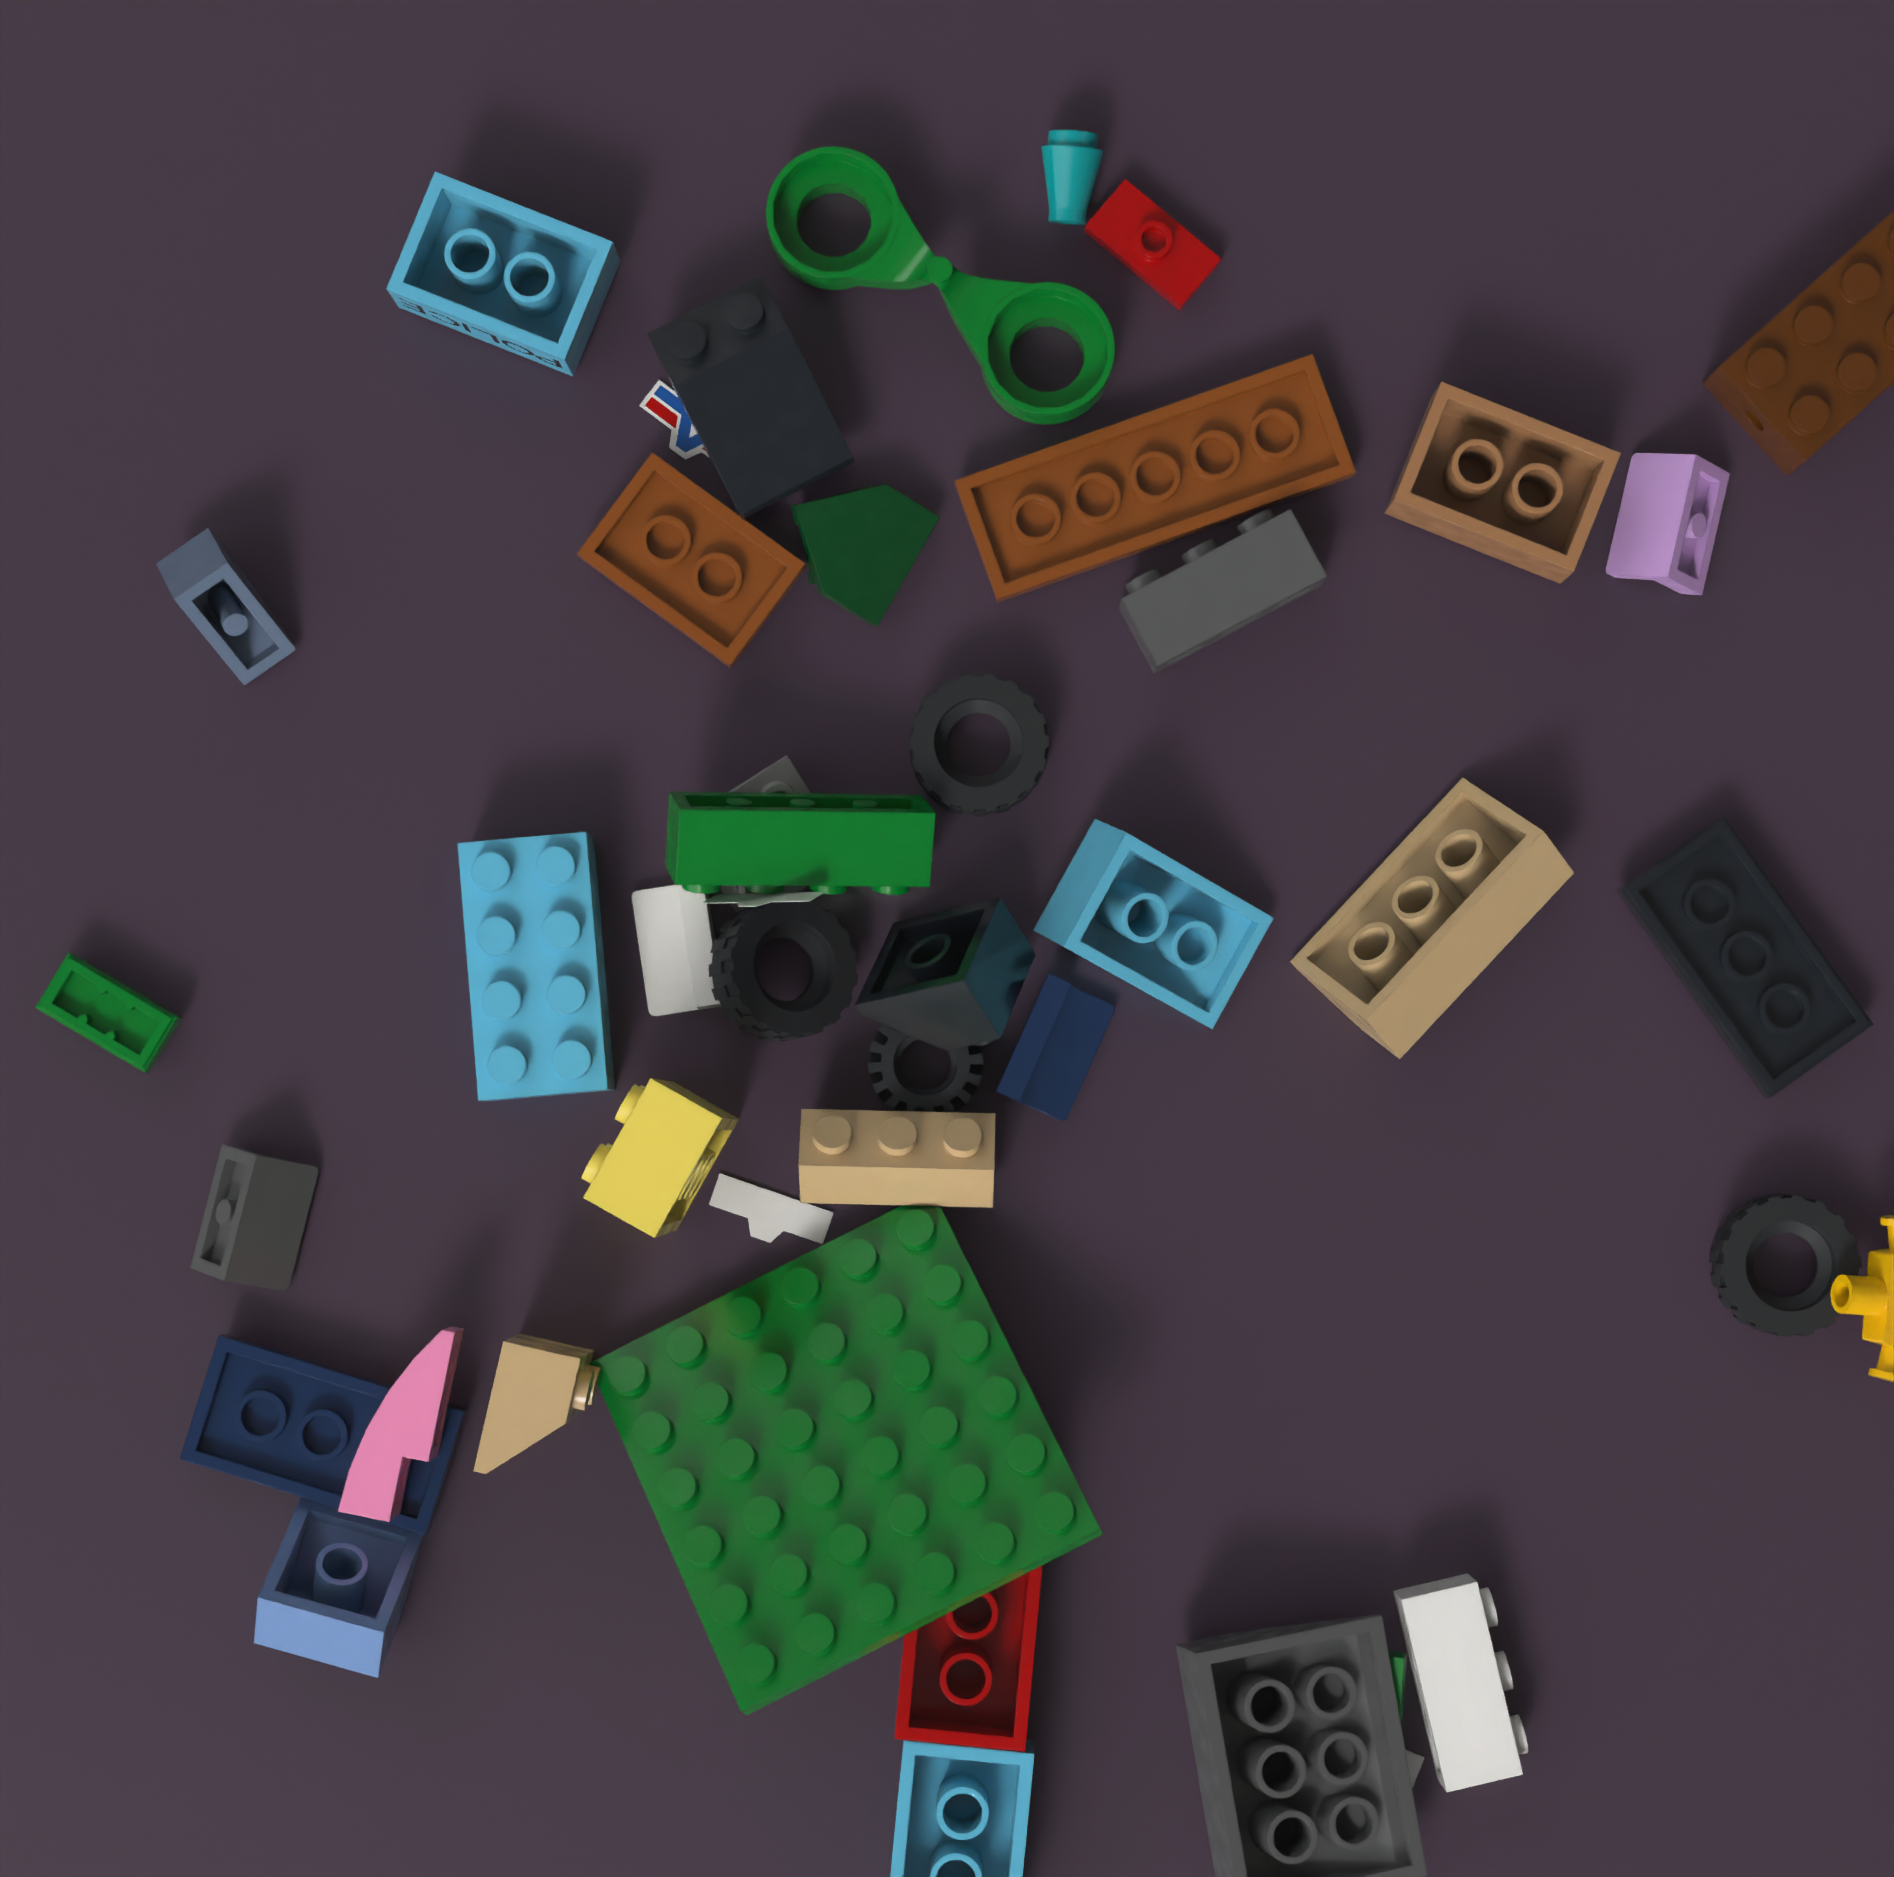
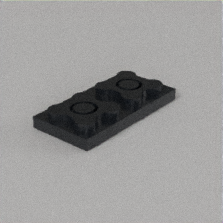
(1744, 957)

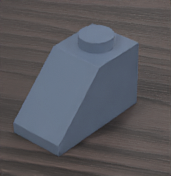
(225, 606)

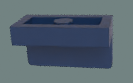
(1056, 1048)

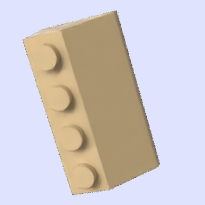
(1433, 916)

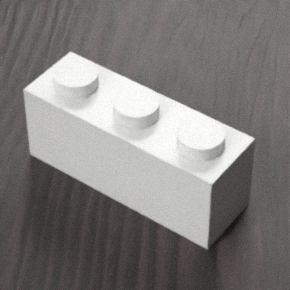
(1461, 1681)

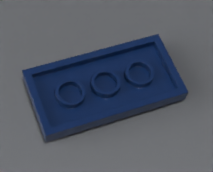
(301, 1427)

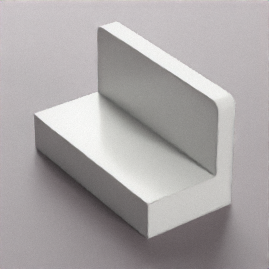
(675, 949)

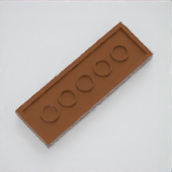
(1154, 478)

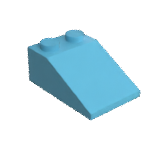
(1153, 923)

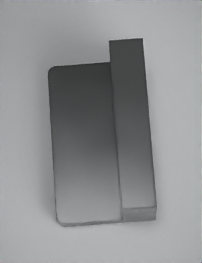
(254, 1218)

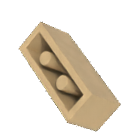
(897, 1158)

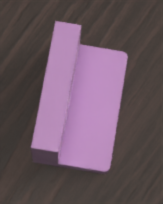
(1668, 520)

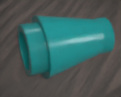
(1070, 173)

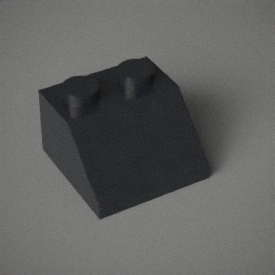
(949, 975)

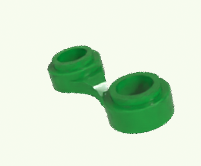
(895, 256)

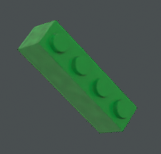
(799, 841)

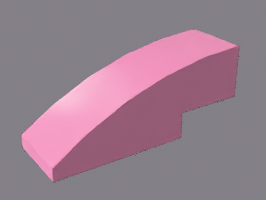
(403, 1429)

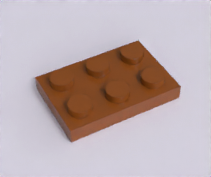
(691, 560)

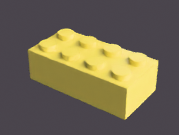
(658, 1156)

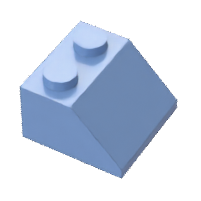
(337, 1588)

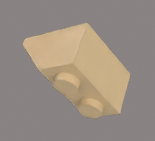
(532, 1395)

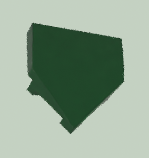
(862, 546)

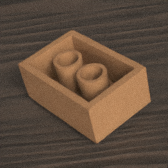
(1502, 483)

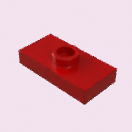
(1152, 245)

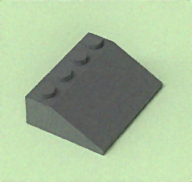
(1301, 1752)

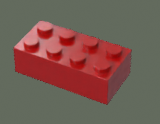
(972, 1671)

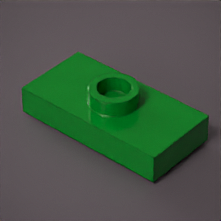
(108, 1012)

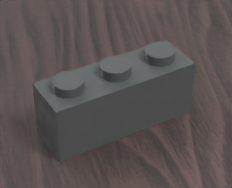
(1220, 588)

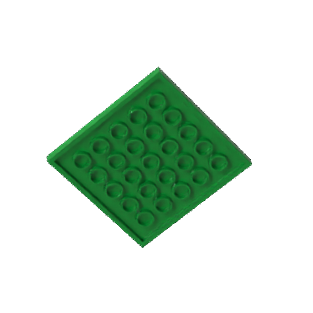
(842, 1453)

